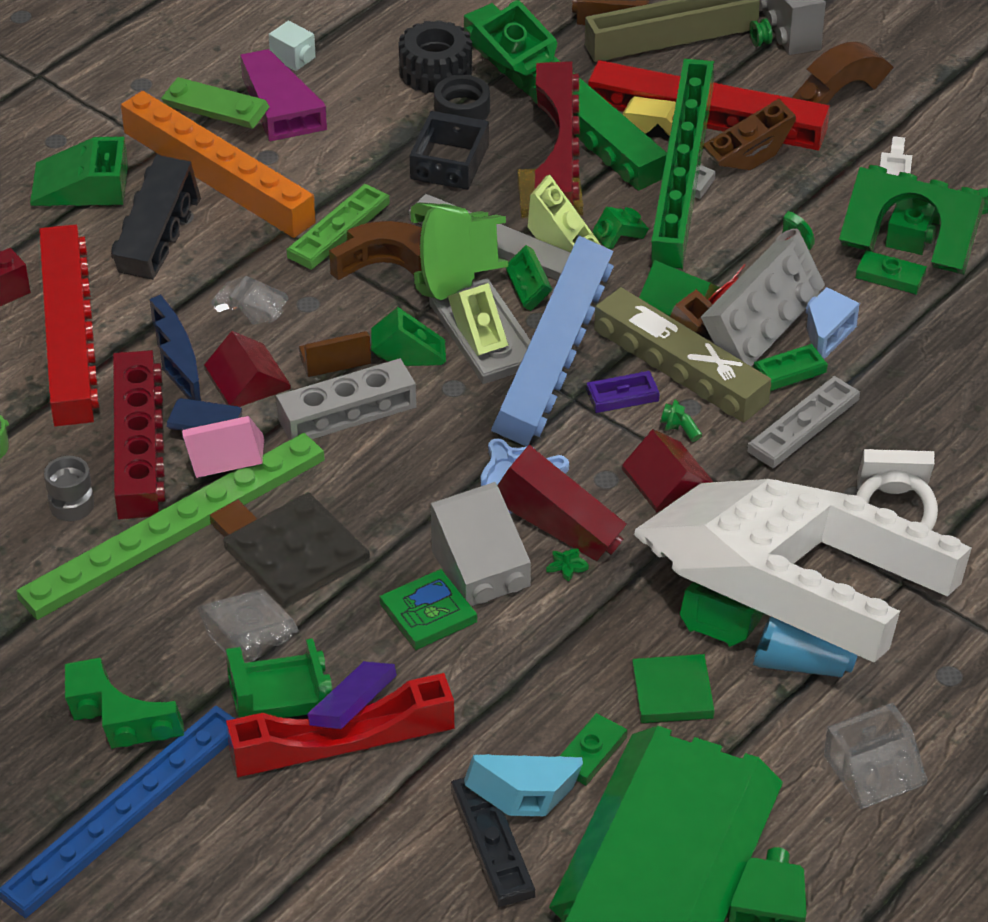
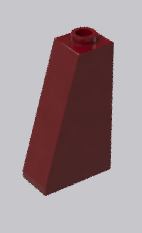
(559, 505)

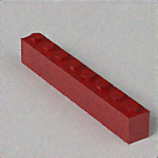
(728, 103)
(66, 326)

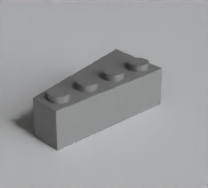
(796, 23)

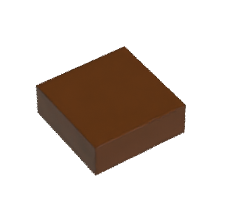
(231, 518)

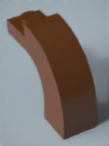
(841, 66)
(377, 243)

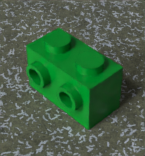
(912, 226)

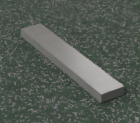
(512, 241)

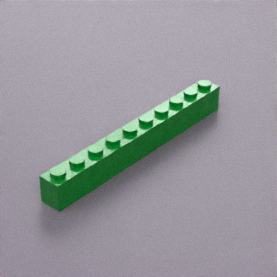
(601, 125)

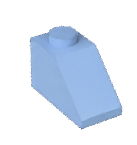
(830, 320)

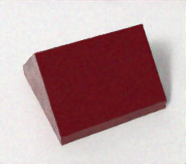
(244, 371)
(663, 470)

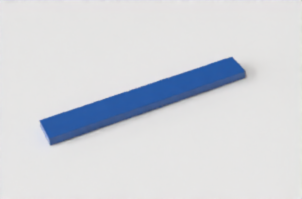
(116, 814)

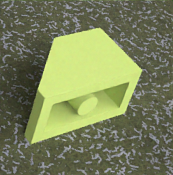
(478, 319)

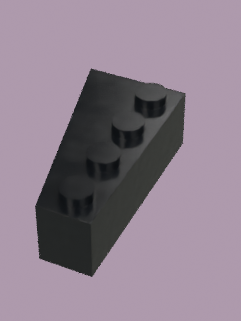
(156, 217)

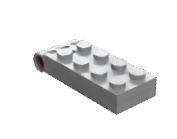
(765, 299)

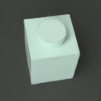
(292, 45)

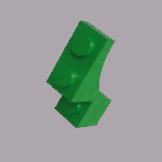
(123, 717)

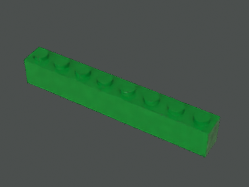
(683, 163)

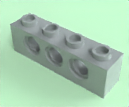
(347, 400)

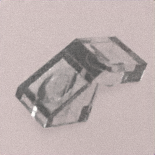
(253, 298)

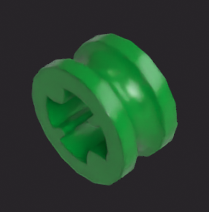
(760, 32)

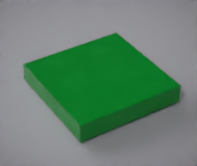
(672, 688)

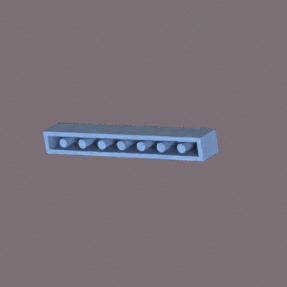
(552, 342)

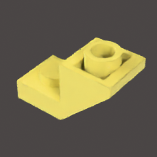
(649, 112)

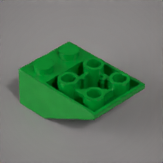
(83, 174)

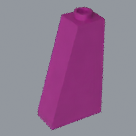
(292, 105)

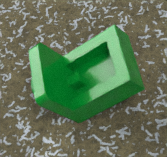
(619, 222)

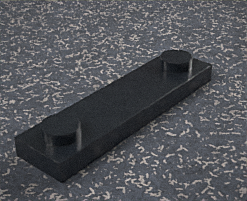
(494, 846)

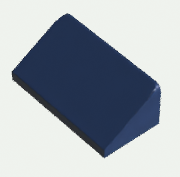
(196, 413)

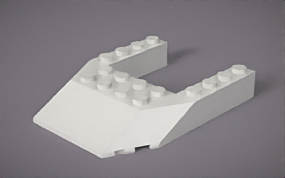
(752, 532)

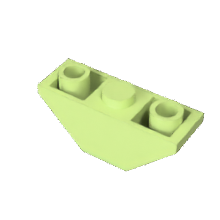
(554, 217)

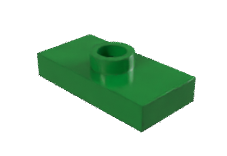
(891, 272)
(528, 278)
(792, 366)
(595, 745)

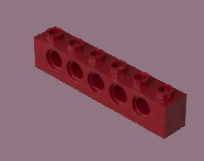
(136, 435)

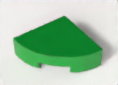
(793, 221)

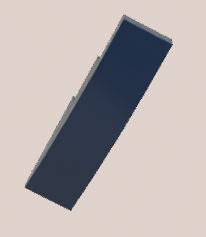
(175, 348)

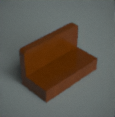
(336, 354)

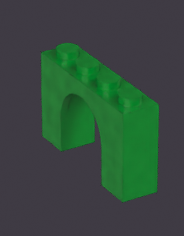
(878, 191)

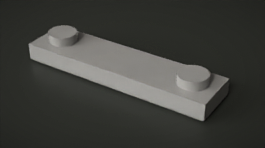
(803, 421)

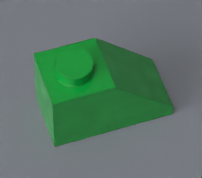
(407, 338)

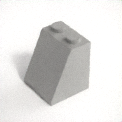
(479, 545)

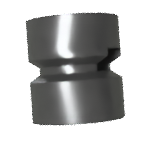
(69, 488)

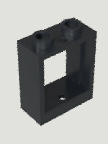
(440, 129)

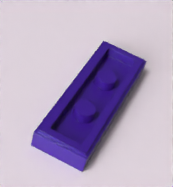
(352, 695)

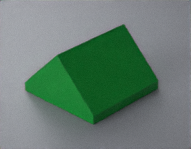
(669, 286)

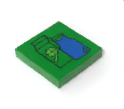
(428, 609)

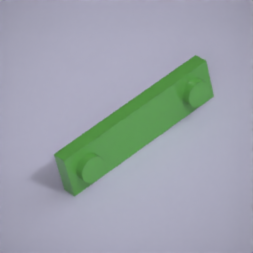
(215, 102)
(332, 229)

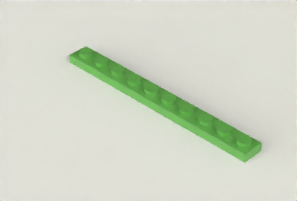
(167, 527)

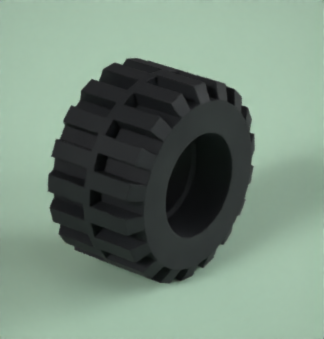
(433, 53)

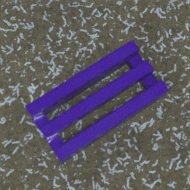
(621, 391)

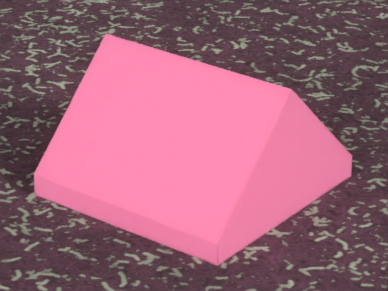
(224, 446)

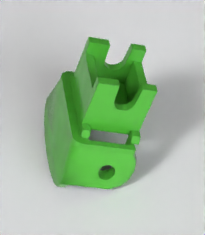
(454, 247)

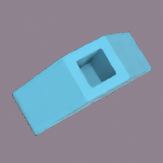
(523, 782)

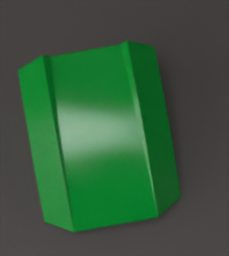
(515, 39)
(717, 615)

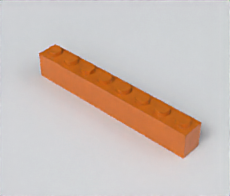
(219, 164)

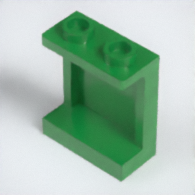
(278, 685)

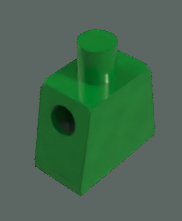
(770, 890)

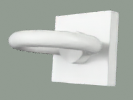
(898, 473)

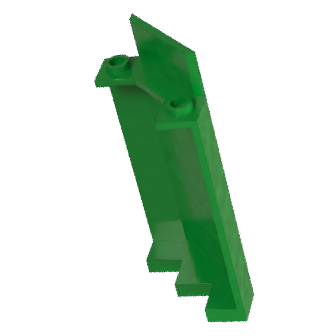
(668, 834)

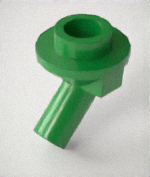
(674, 416)

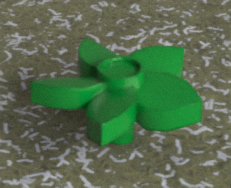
(567, 562)

